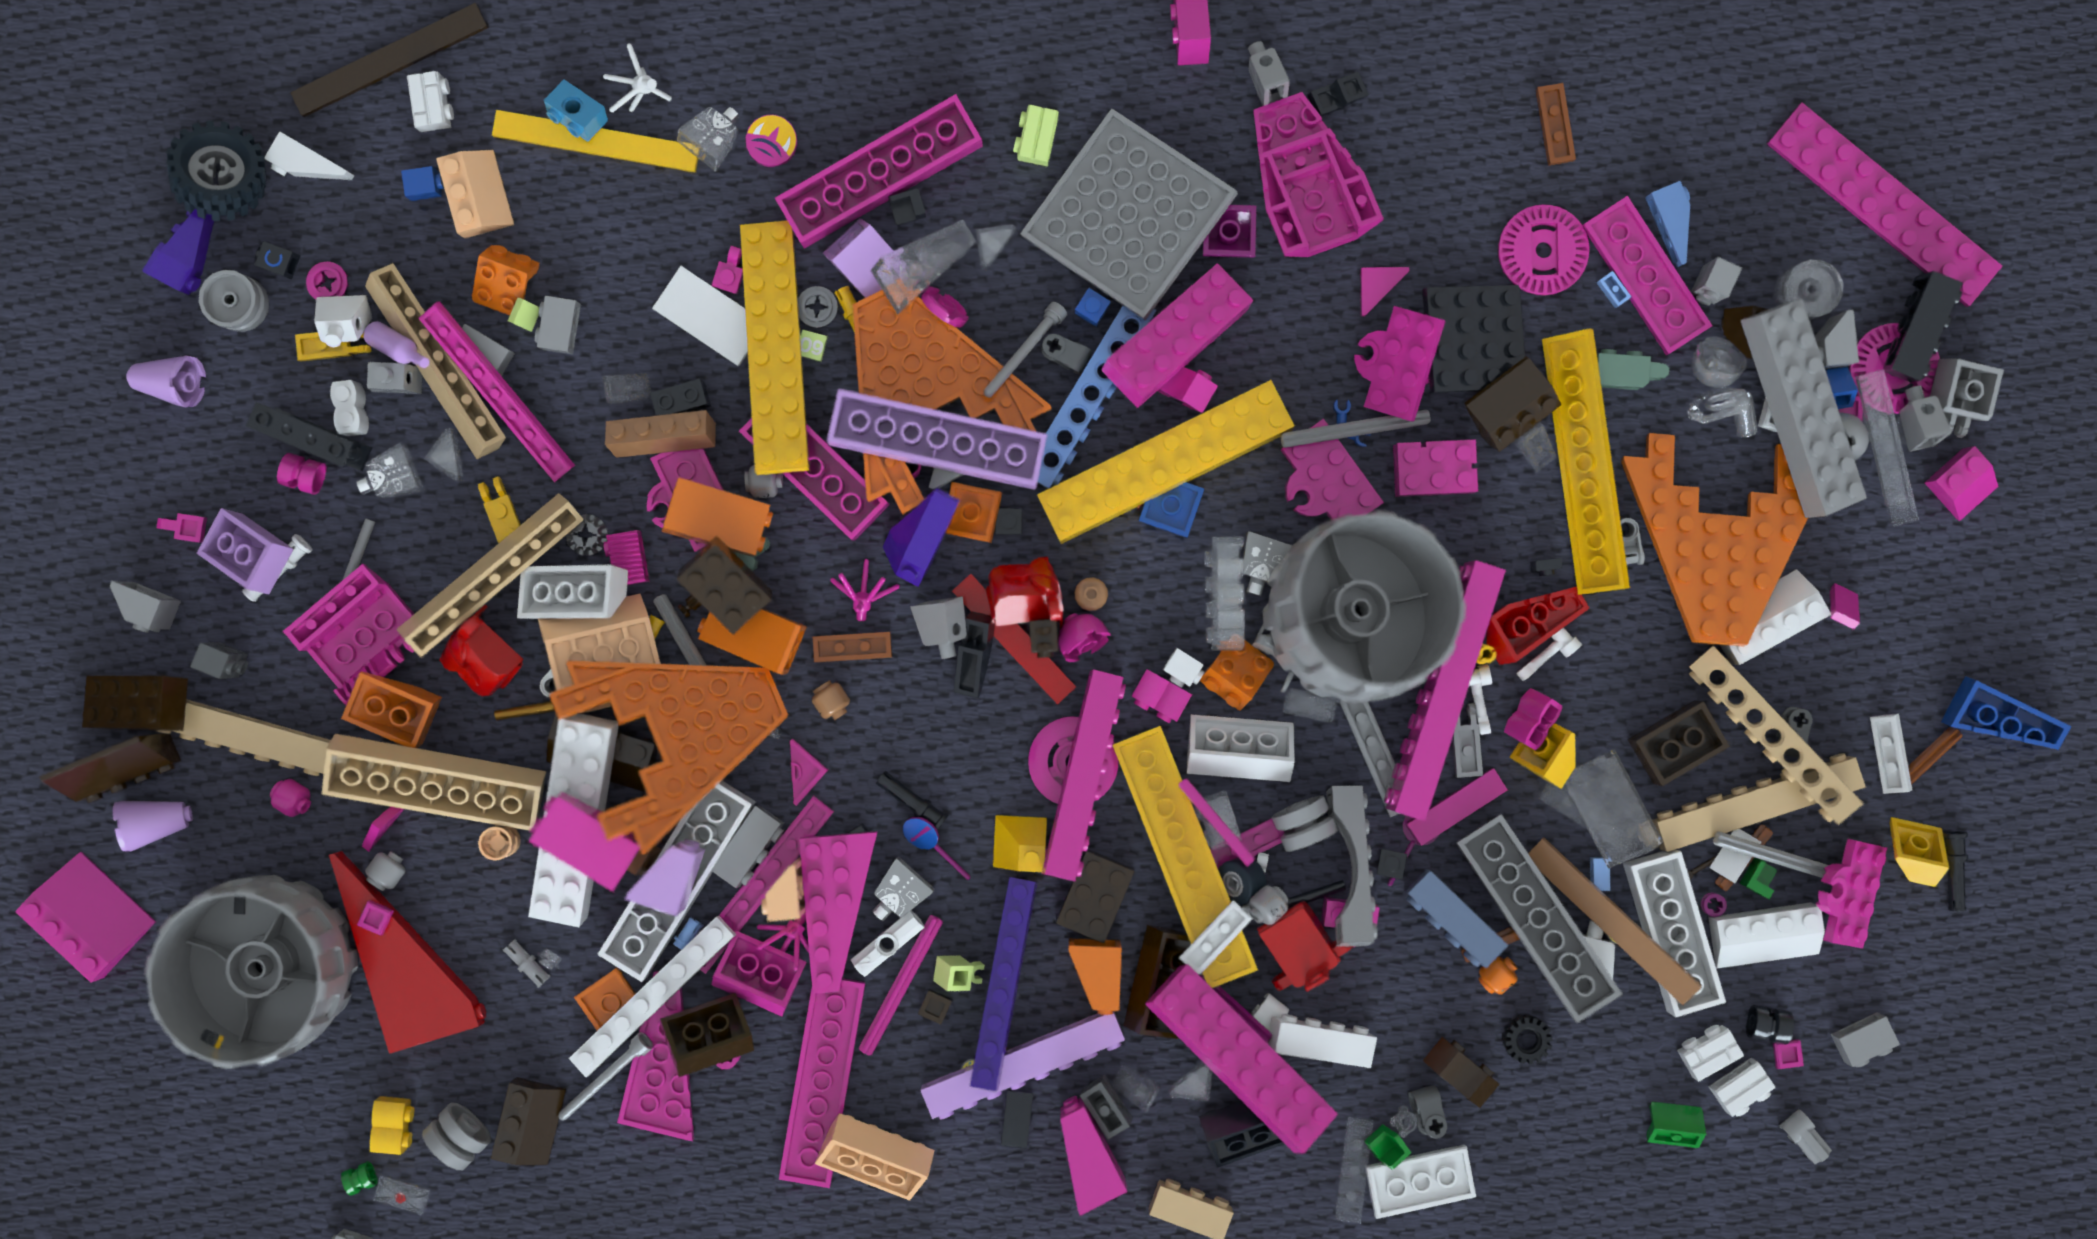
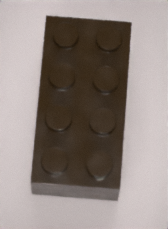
(135, 703)

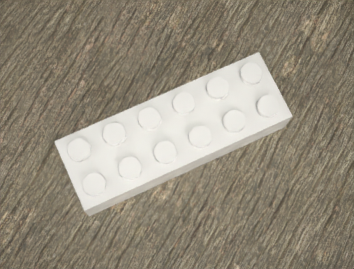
(1674, 922)

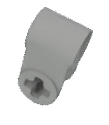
(1632, 543)

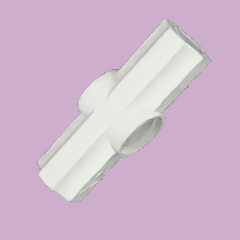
(875, 953)

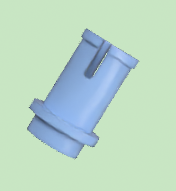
(688, 933)

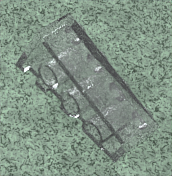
(918, 265)
(1226, 594)

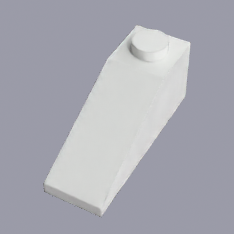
(300, 161)

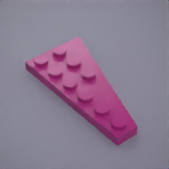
(833, 889)
(654, 1093)

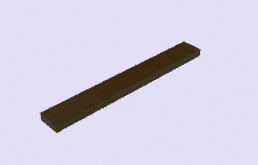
(389, 60)

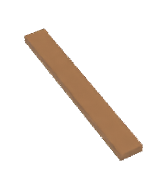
(1614, 922)

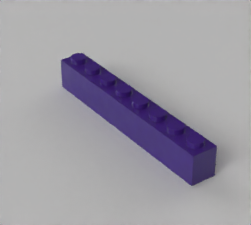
(1003, 984)

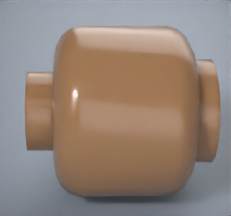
(1091, 594)
(830, 700)

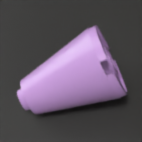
(169, 379)
(148, 821)

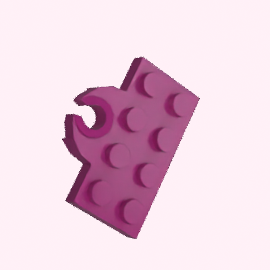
(1400, 362)
(686, 464)
(1329, 480)
(1852, 893)

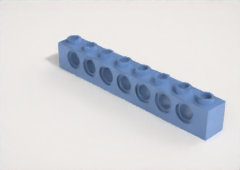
(1077, 401)

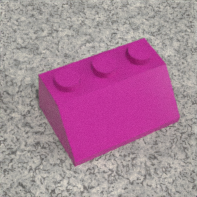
(758, 975)

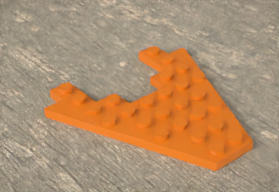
(927, 365)
(1716, 563)
(700, 723)

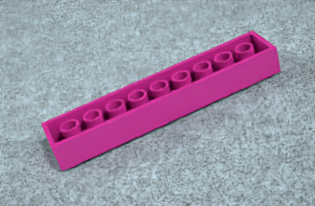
(1443, 698)

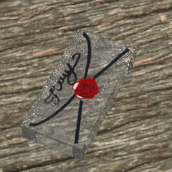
(402, 1194)

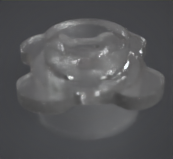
(549, 959)
(1409, 1124)

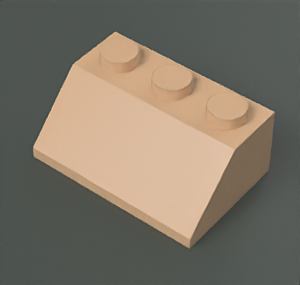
(475, 192)
(786, 896)

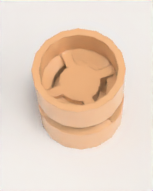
(499, 842)

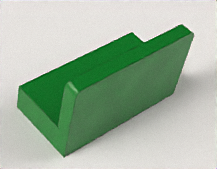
(1676, 1125)

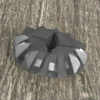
(808, 298)
(594, 543)

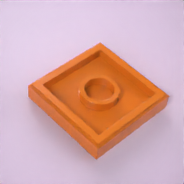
(975, 513)
(605, 997)

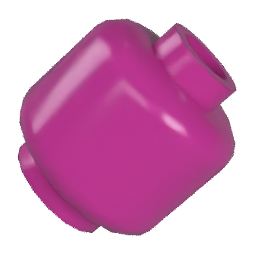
(290, 797)

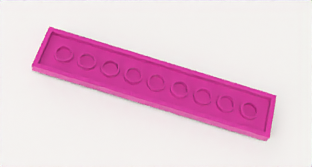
(1882, 202)

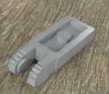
(1467, 746)

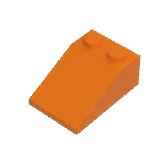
(391, 709)

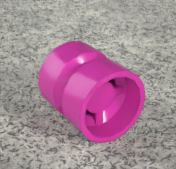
(296, 472)

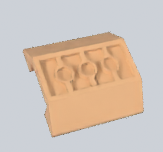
(619, 639)

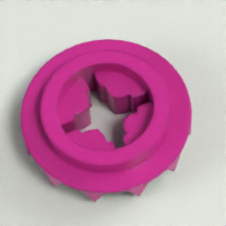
(316, 278)

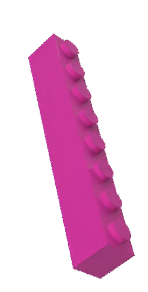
(1083, 775)

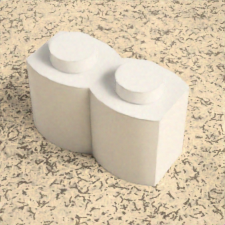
(349, 402)

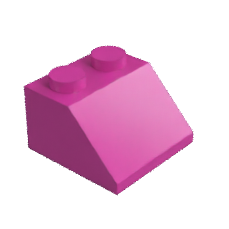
(1963, 482)

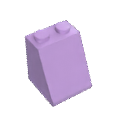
(856, 255)
(670, 879)

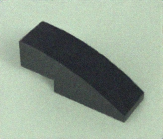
(974, 654)

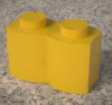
(391, 1125)

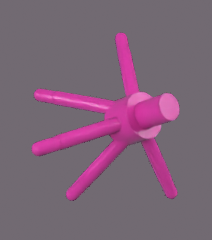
(862, 600)
(793, 931)

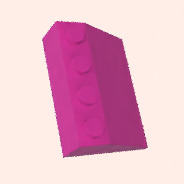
(86, 917)

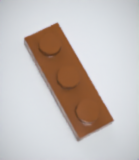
(1555, 124)
(852, 647)

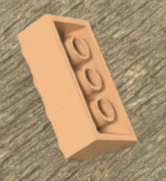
(875, 1156)

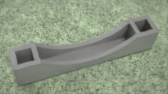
(1355, 921)

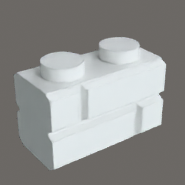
(430, 101)
(1710, 1052)
(1742, 1087)

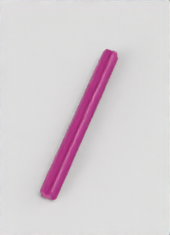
(900, 985)

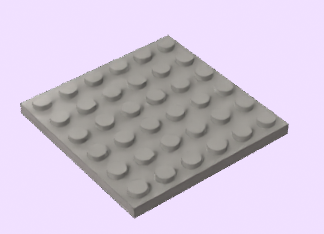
(1129, 214)

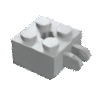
(1966, 392)

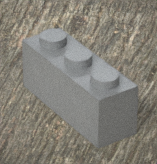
(748, 847)

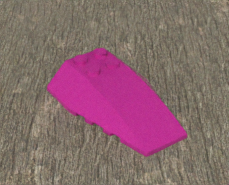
(1309, 180)

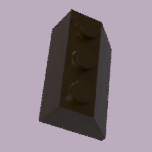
(1512, 404)
(528, 1123)

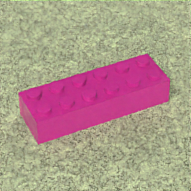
(1177, 335)
(833, 486)

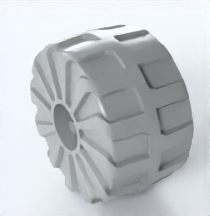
(1405, 597)
(209, 979)

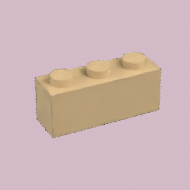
(1191, 1209)

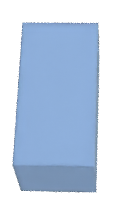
(1613, 289)
(1599, 873)

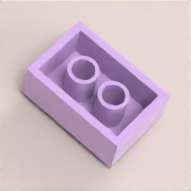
(245, 551)

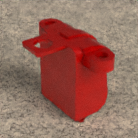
(1024, 593)
(480, 656)
(1301, 948)

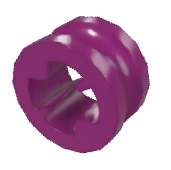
(1720, 910)

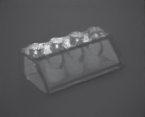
(1612, 809)

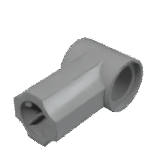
(1802, 1132)

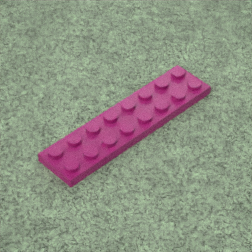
(821, 1080)

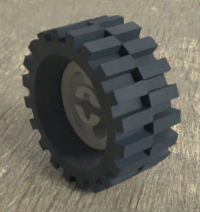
(193, 170)

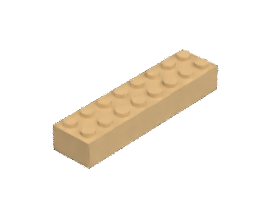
(432, 782)

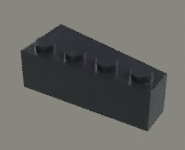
(1922, 325)

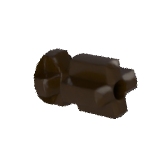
(691, 603)

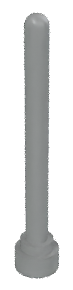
(1053, 315)
(640, 1045)

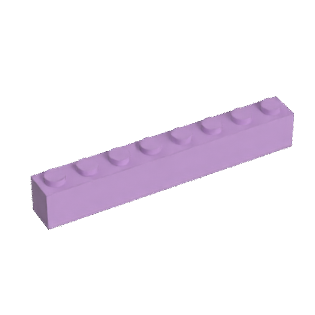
(1025, 1062)

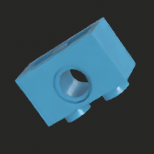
(568, 99)

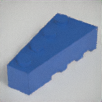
(1997, 714)

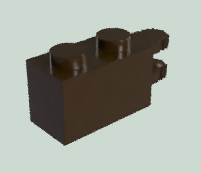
(1044, 638)

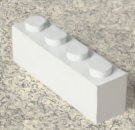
(1321, 1041)

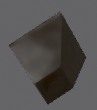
(1733, 327)

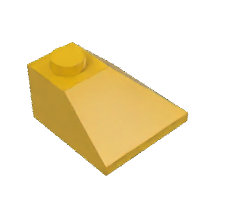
(1553, 759)
(1019, 843)
(1919, 851)

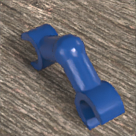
(1342, 418)

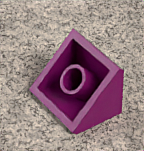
(1233, 233)

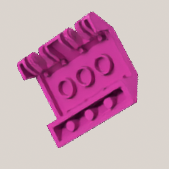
(354, 630)

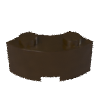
(1461, 1072)

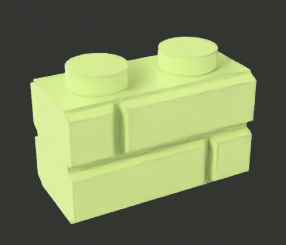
(1037, 135)

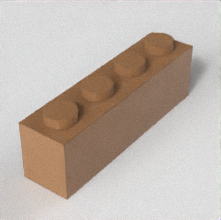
(660, 434)

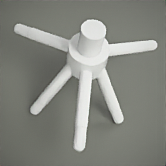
(641, 84)

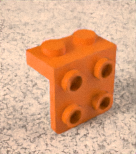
(502, 278)
(1237, 675)

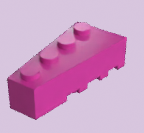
(1191, 31)

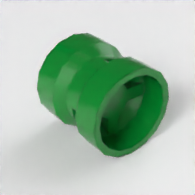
(356, 1179)

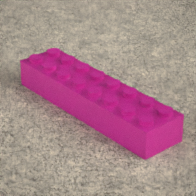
(879, 171)
(1241, 1059)

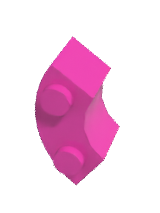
(1191, 388)

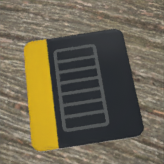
(212, 1038)

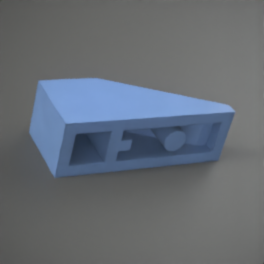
(1671, 214)

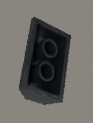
(1236, 1133)

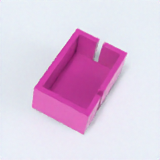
(1435, 468)

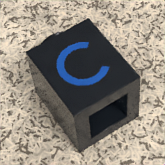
(276, 260)

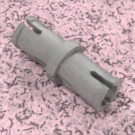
(526, 963)

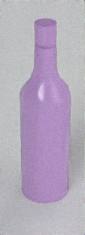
(393, 344)

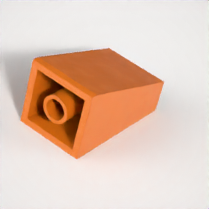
(707, 512)
(764, 639)

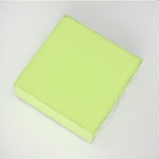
(524, 314)

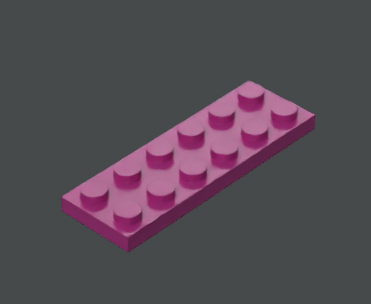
(1647, 275)

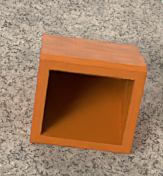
(1099, 971)

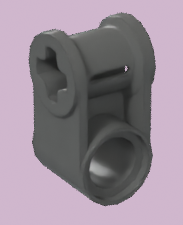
(1071, 353)
(1801, 728)
(1427, 1107)

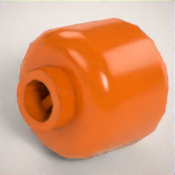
(1498, 975)

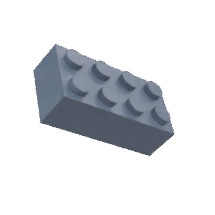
(1456, 918)

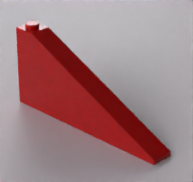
(408, 981)

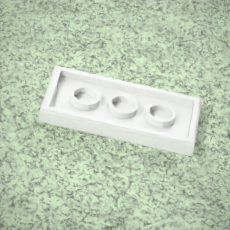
(705, 314)
(1421, 1181)

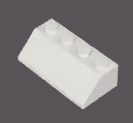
(571, 591)
(1790, 610)
(1240, 748)
(1766, 934)

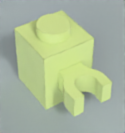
(956, 973)

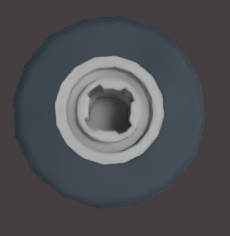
(1242, 881)

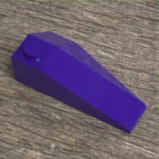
(183, 257)
(917, 537)

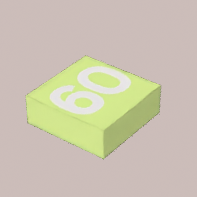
(813, 345)

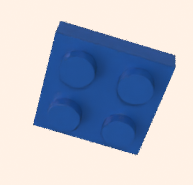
(1174, 509)

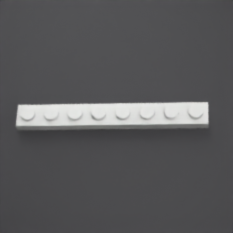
(652, 996)

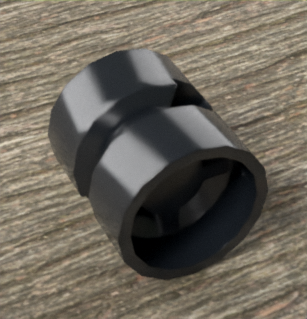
(1774, 1025)

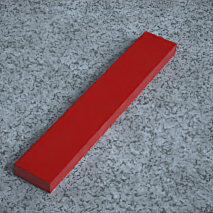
(1017, 643)

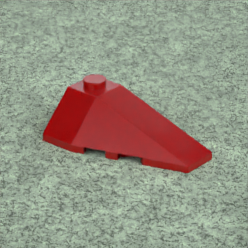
(1530, 622)

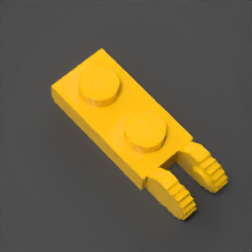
(310, 348)
(500, 510)

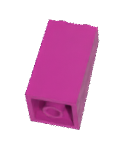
(576, 838)
(1091, 1162)

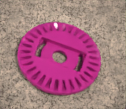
(1567, 244)
(1872, 361)
(1050, 779)

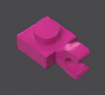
(729, 275)
(186, 527)

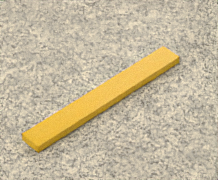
(603, 143)

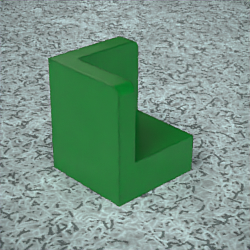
(1759, 878)
(1387, 1147)

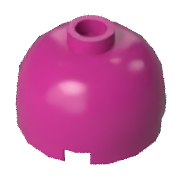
(1080, 635)

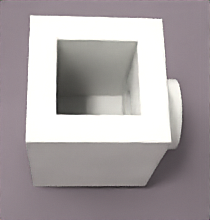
(1183, 669)

